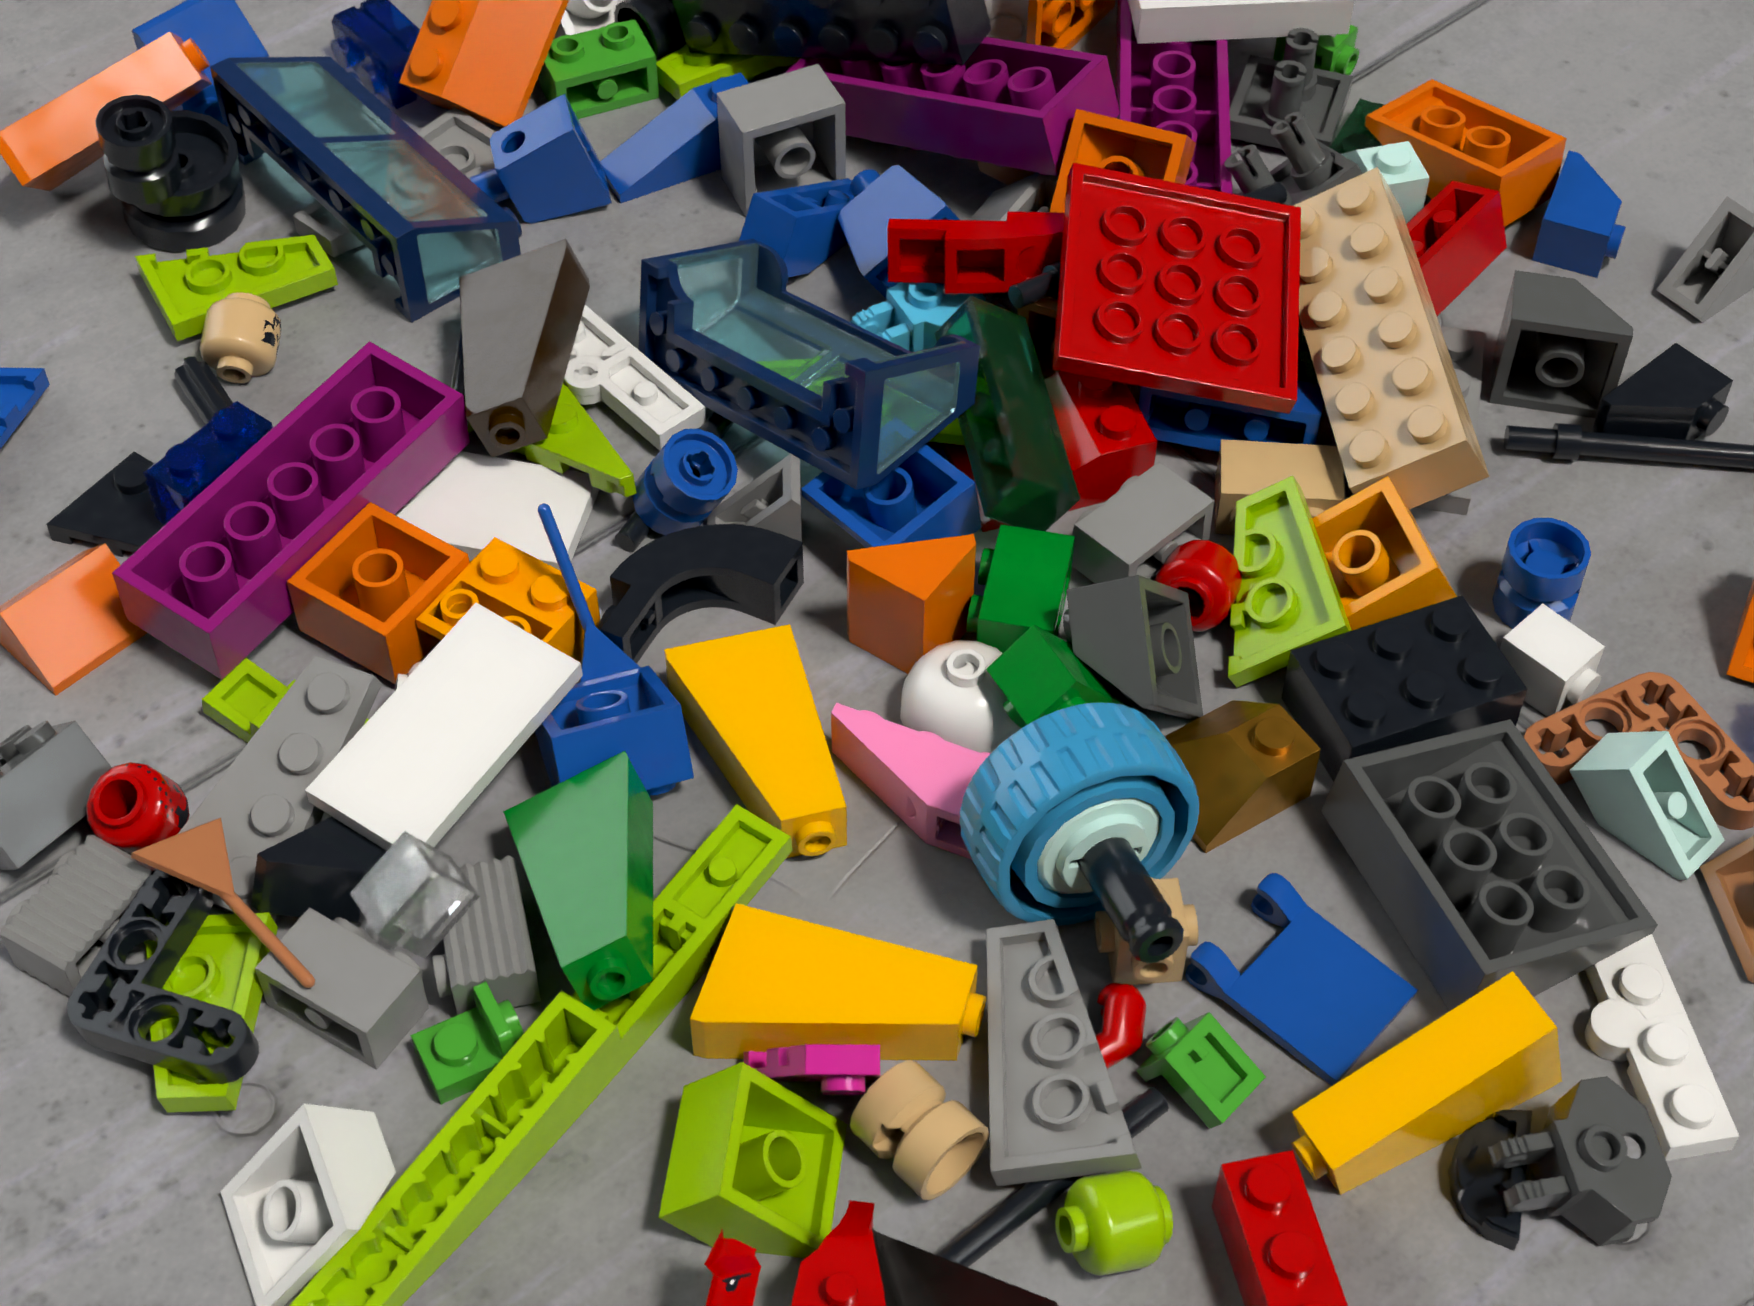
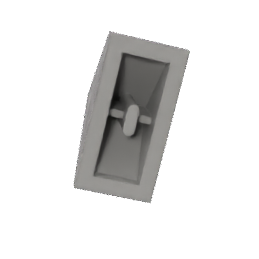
(1715, 265)
(767, 502)

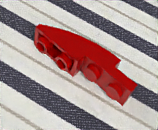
(974, 253)

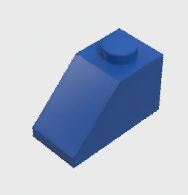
(1579, 221)

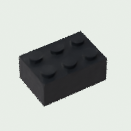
(1400, 683)

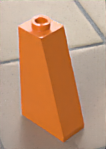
(63, 134)

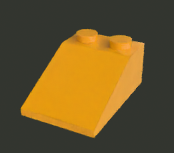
(1379, 556)

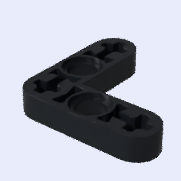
(140, 992)

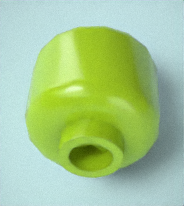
(1114, 1222)

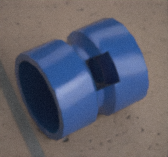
(685, 481)
(1540, 566)

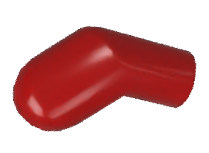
(1121, 1023)

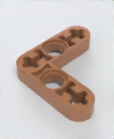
(1685, 718)

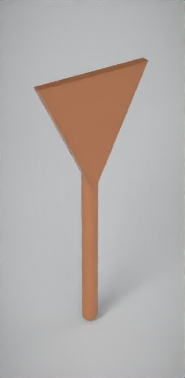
(202, 860)

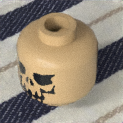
(240, 337)

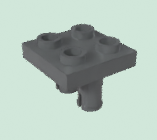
(1277, 88)
(1305, 173)

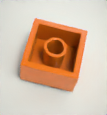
(371, 587)

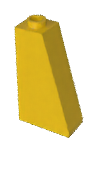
(763, 731)
(814, 984)
(1431, 1087)

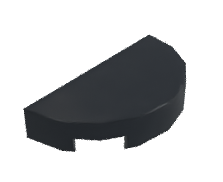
(1480, 1187)

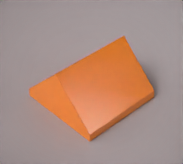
(909, 597)
(68, 620)

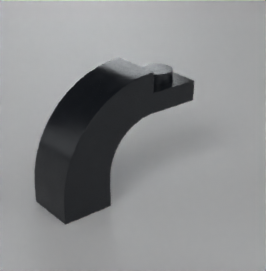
(701, 569)

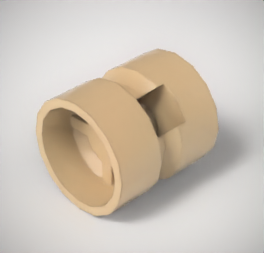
(908, 1120)

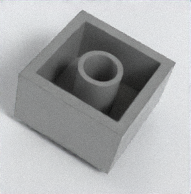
(781, 133)

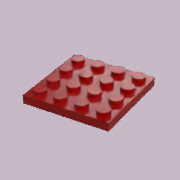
(1179, 289)

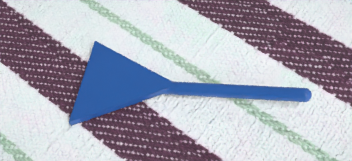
(599, 653)

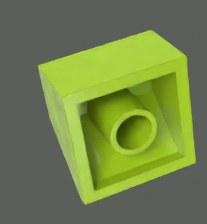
(753, 1164)

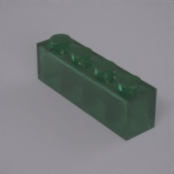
(1012, 424)

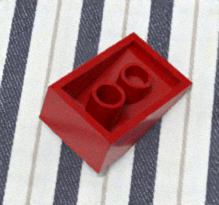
(1101, 434)

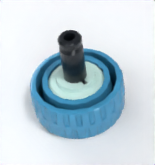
(1082, 820)

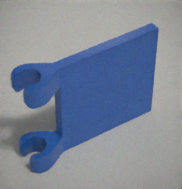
(1308, 987)

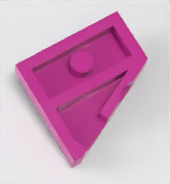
(839, 1067)

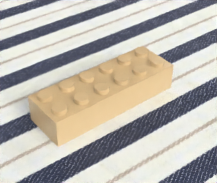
(1381, 347)

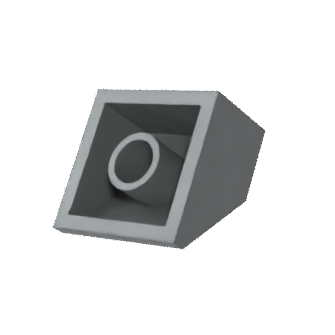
(1557, 347)
(1138, 641)

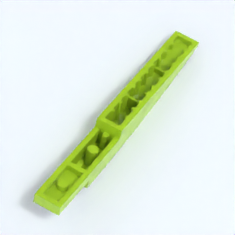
(545, 1082)

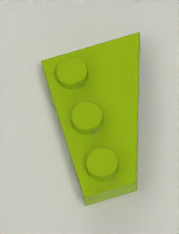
(221, 972)

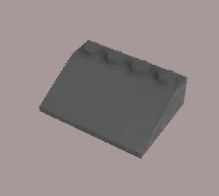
(1482, 862)

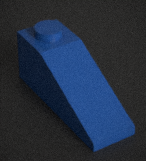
(672, 146)
(799, 222)

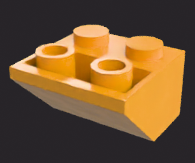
(517, 590)

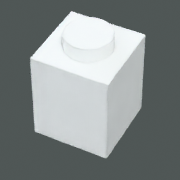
(1553, 660)

